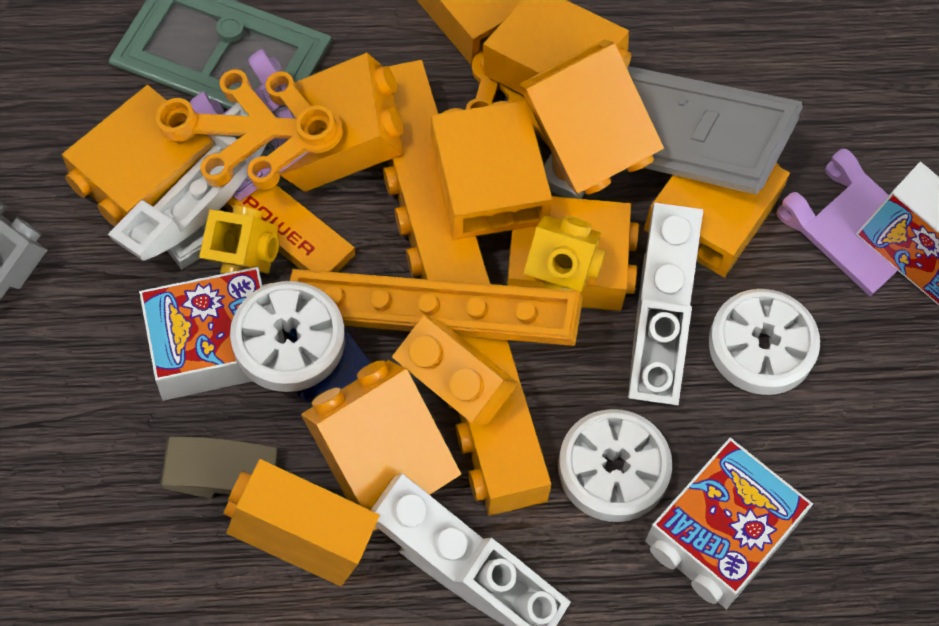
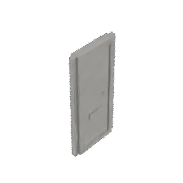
(715, 129)

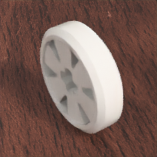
(792, 341)
(287, 365)
(614, 494)

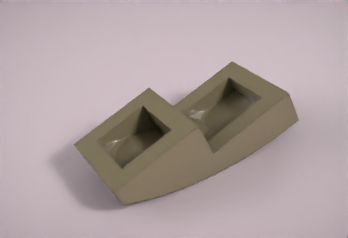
(209, 464)

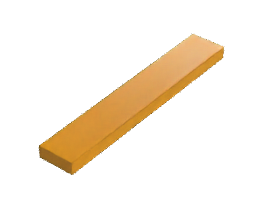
(465, 307)

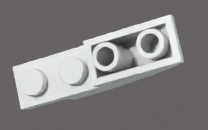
(664, 304)
(463, 561)

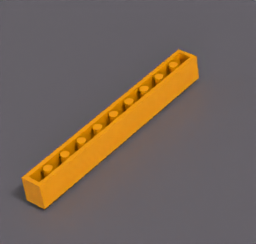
(506, 451)

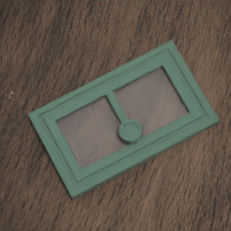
(200, 40)

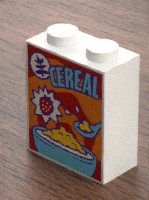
(907, 230)
(191, 332)
(727, 524)

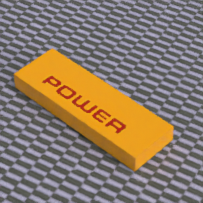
(300, 233)

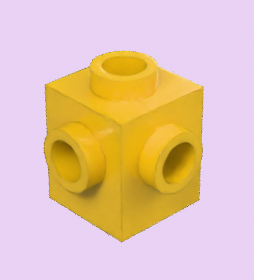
(239, 240)
(565, 253)

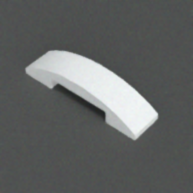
(184, 209)

